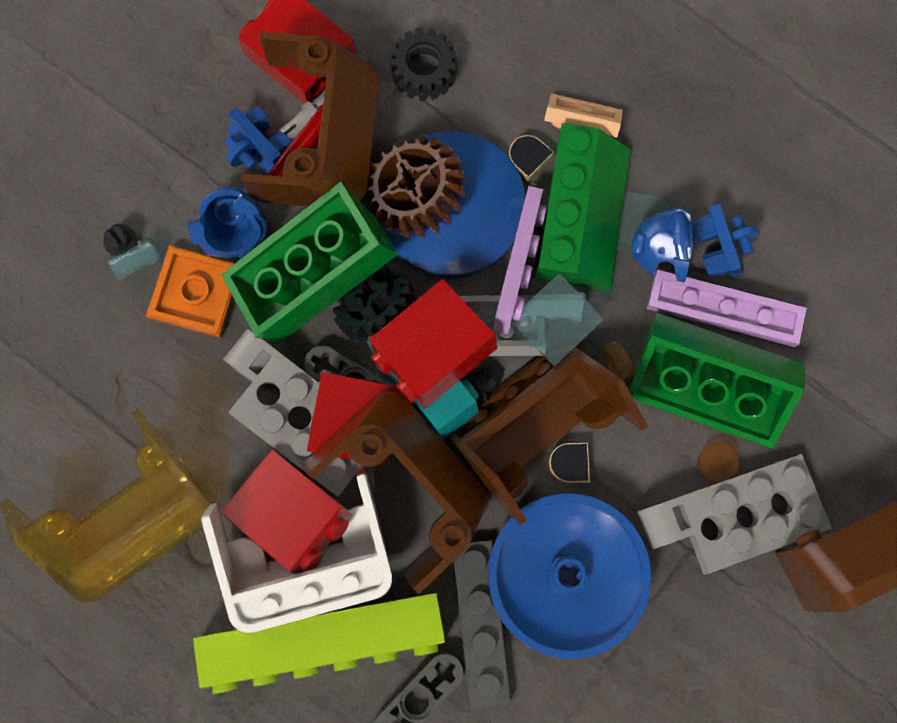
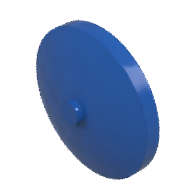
(488, 218)
(569, 576)

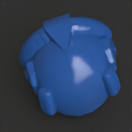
(228, 223)
(665, 238)

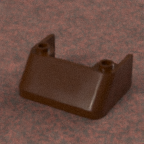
(345, 127)
(533, 414)
(395, 427)
(844, 566)

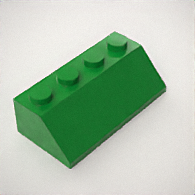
(583, 208)
(308, 264)
(716, 380)

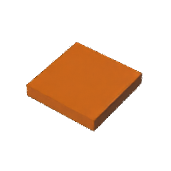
(192, 292)

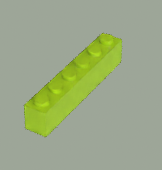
(319, 641)

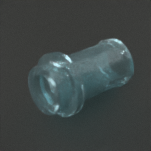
(135, 259)

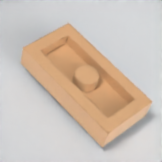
(583, 113)

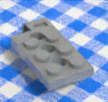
(263, 365)
(720, 502)

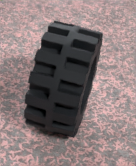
(423, 44)

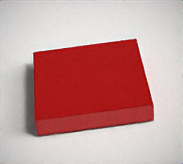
(337, 403)

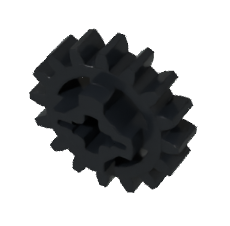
(373, 304)

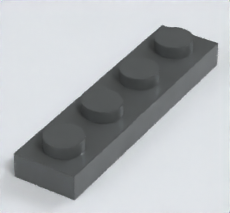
(480, 629)

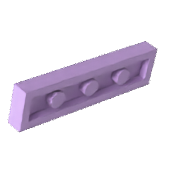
(518, 273)
(727, 308)

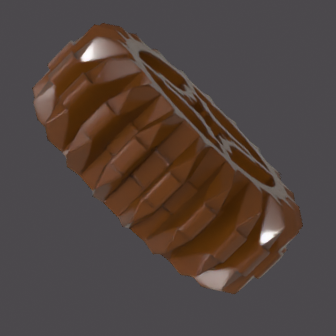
(436, 186)

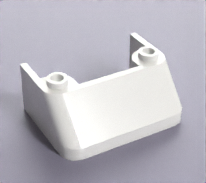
(268, 595)

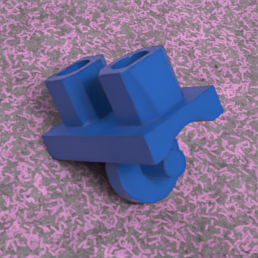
(248, 142)
(726, 259)

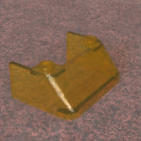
(122, 533)

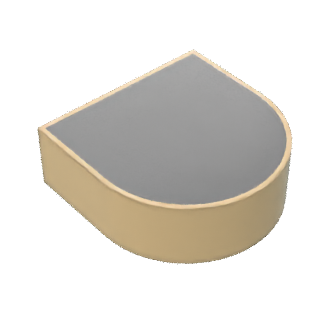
(529, 155)
(570, 463)

